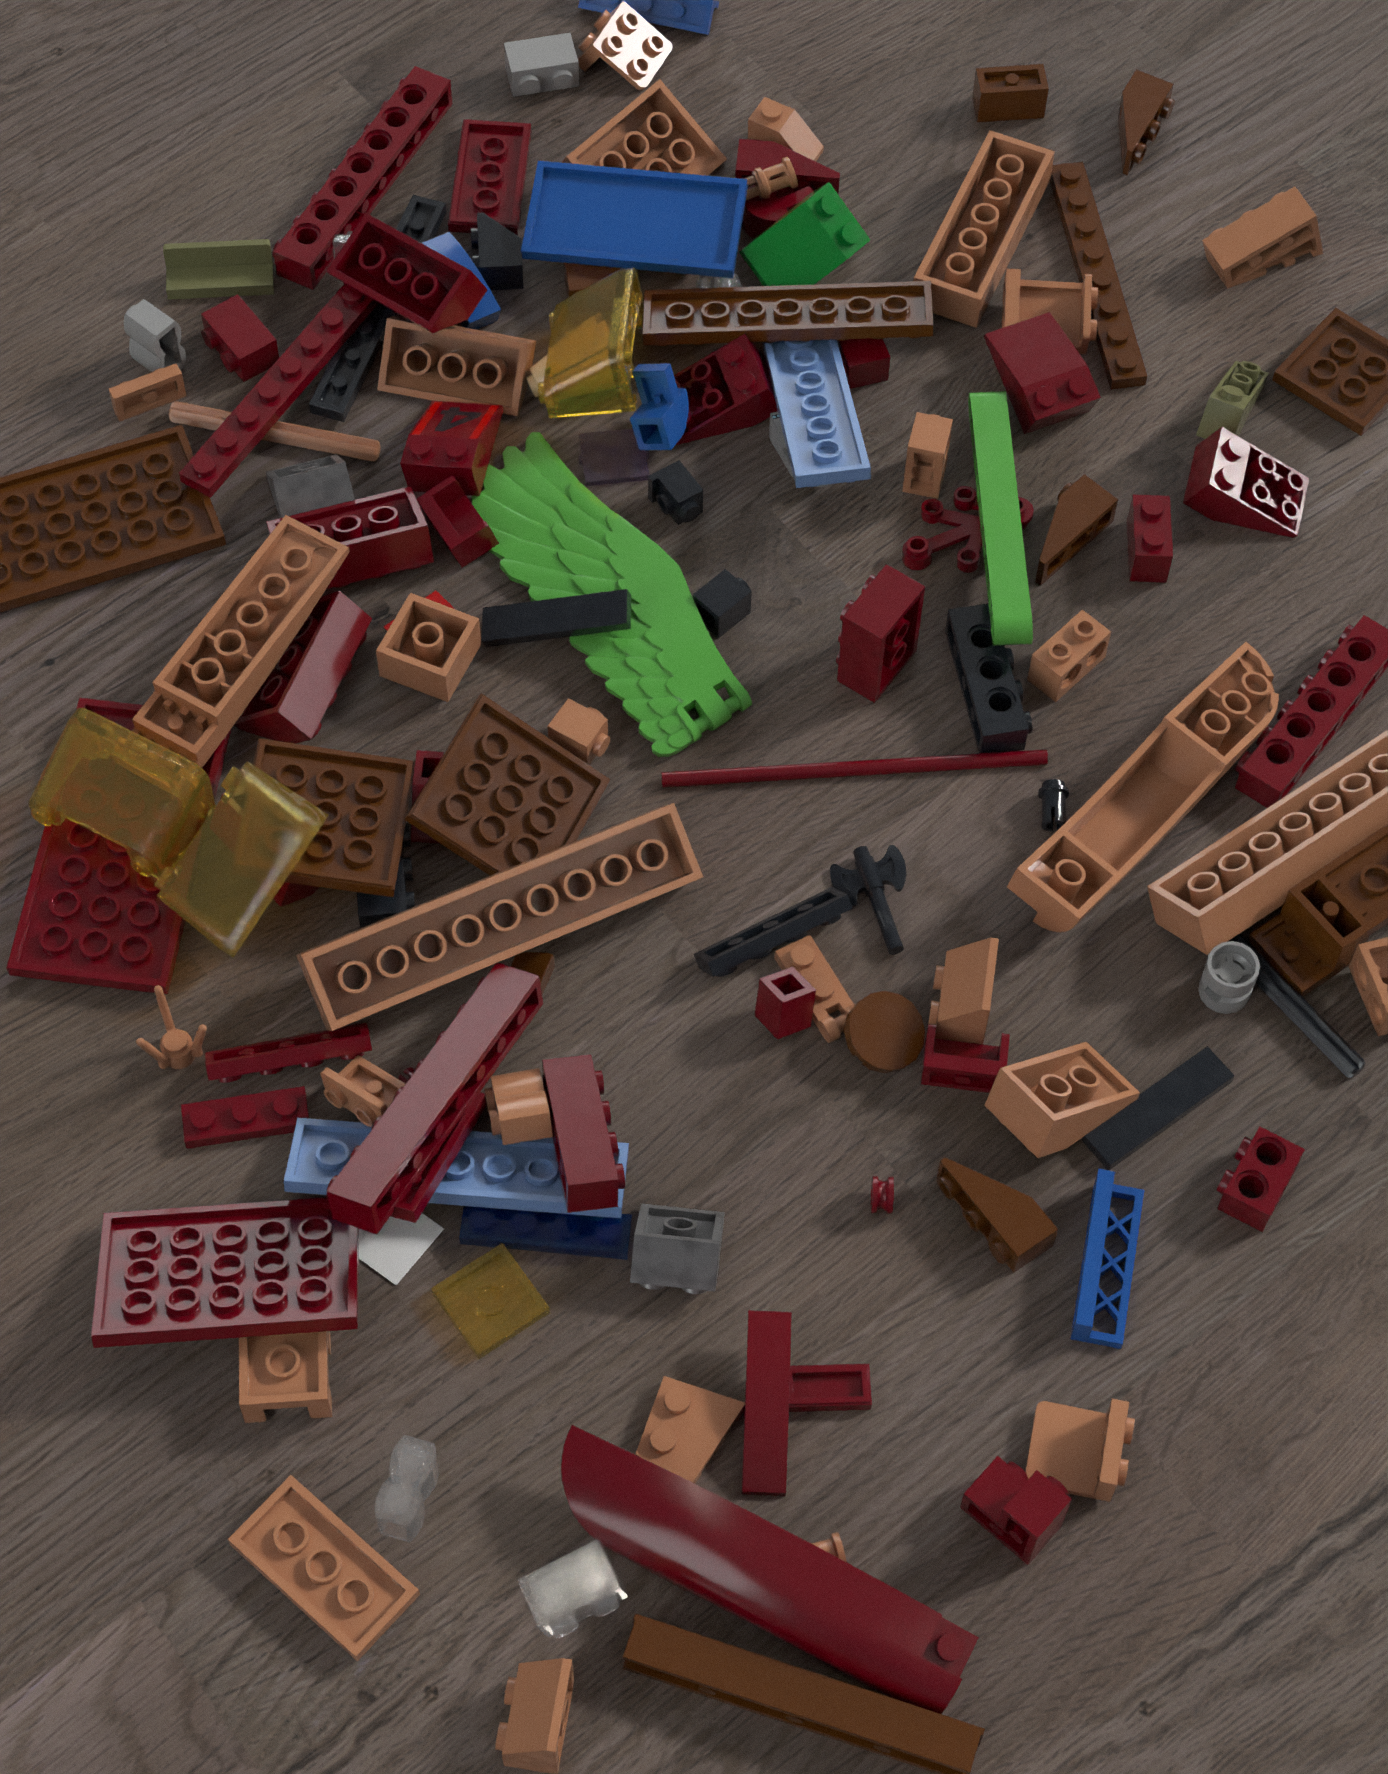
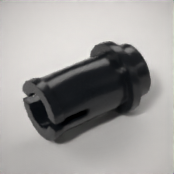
(1053, 803)

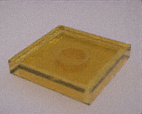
(490, 1300)

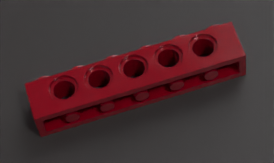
(1270, 781)

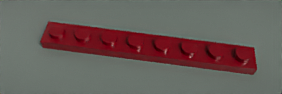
(276, 391)

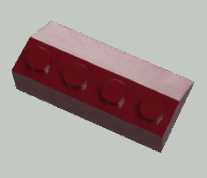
(406, 276)
(381, 531)
(308, 673)

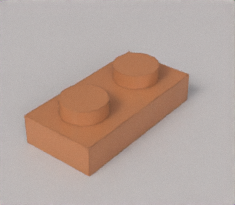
(147, 392)

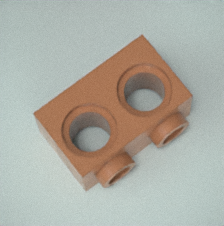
(927, 455)
(1069, 655)
(1370, 974)

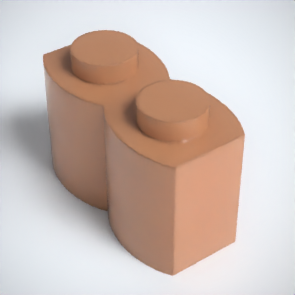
(518, 1107)

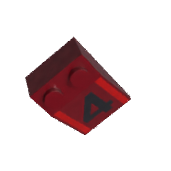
(451, 442)

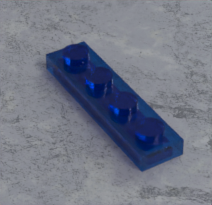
(547, 1232)

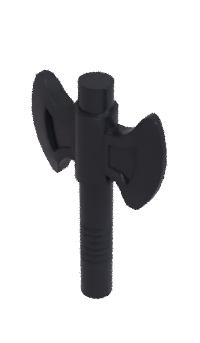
(871, 878)

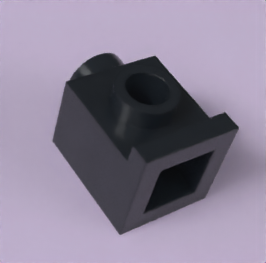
(676, 492)

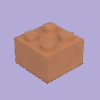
(429, 647)

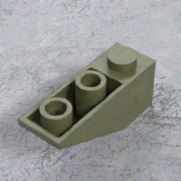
(1233, 399)

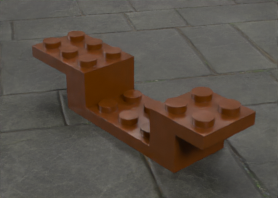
(1328, 916)

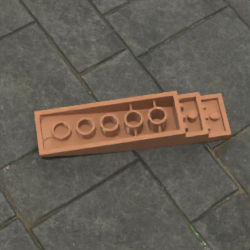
(239, 642)

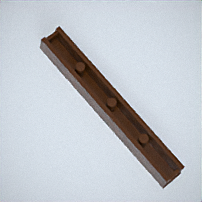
(801, 1698)

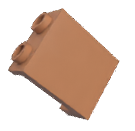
(1066, 301)

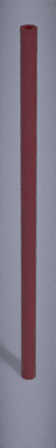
(854, 768)

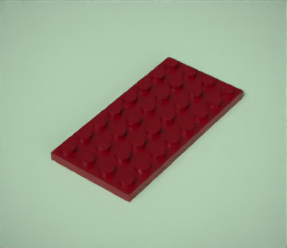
(90, 911)

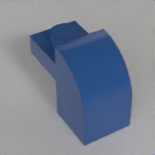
(663, 410)

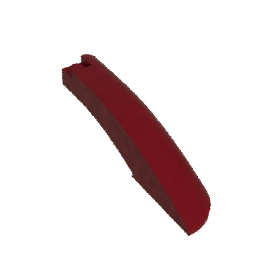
(763, 1574)

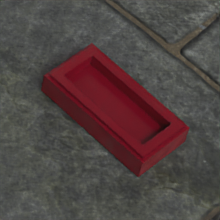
(830, 1388)

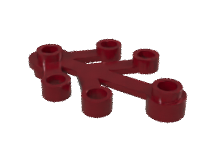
(918, 550)

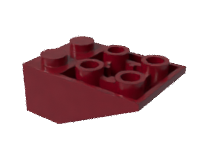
(726, 391)
(1245, 486)

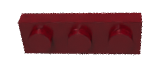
(243, 1117)

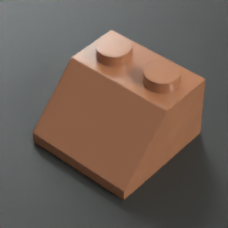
(965, 992)
(537, 1715)

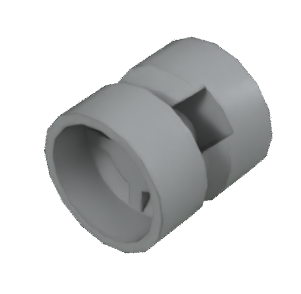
(1229, 977)

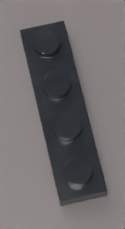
(782, 927)

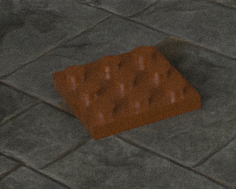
(1340, 371)

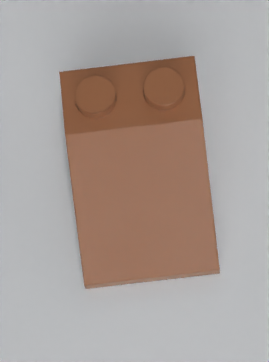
(1058, 1097)

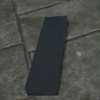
(556, 618)
(1158, 1108)

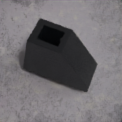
(498, 255)

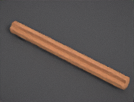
(282, 432)

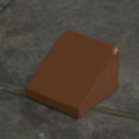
(536, 963)

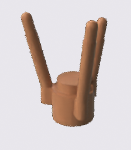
(175, 1045)

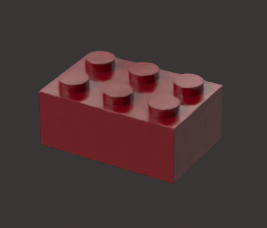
(879, 632)

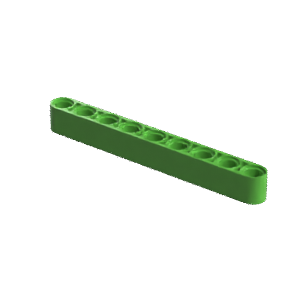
(1000, 519)

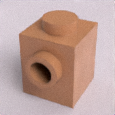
(580, 731)

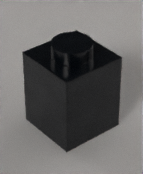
(723, 602)

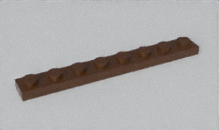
(1092, 256)

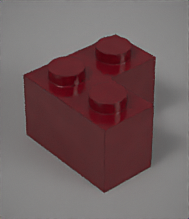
(1017, 1509)

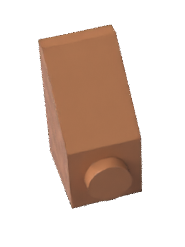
(784, 126)

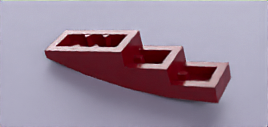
(766, 1403)

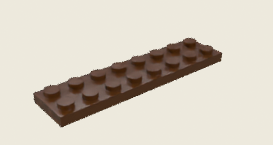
(788, 313)

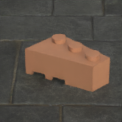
(1264, 238)

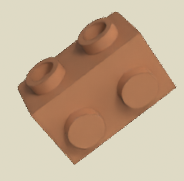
(361, 1089)

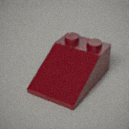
(1042, 372)

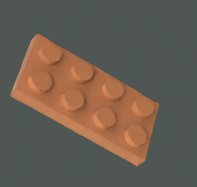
(324, 1567)

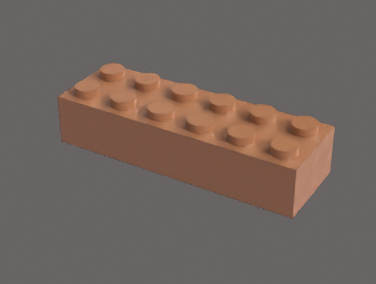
(984, 226)

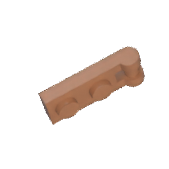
(830, 994)

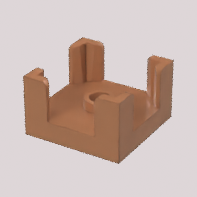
(284, 1374)

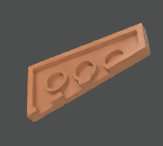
(687, 1427)

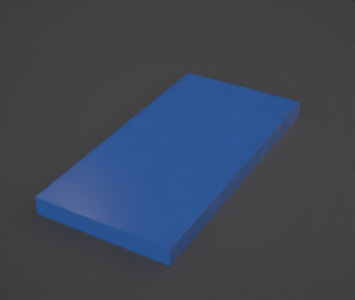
(635, 219)

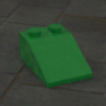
(806, 241)

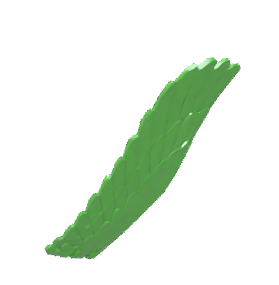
(572, 544)

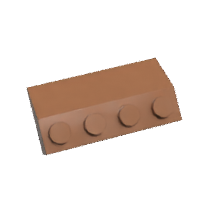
(455, 365)

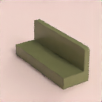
(219, 269)

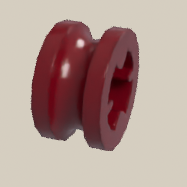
(882, 1194)

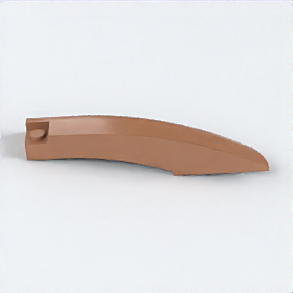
(1149, 792)

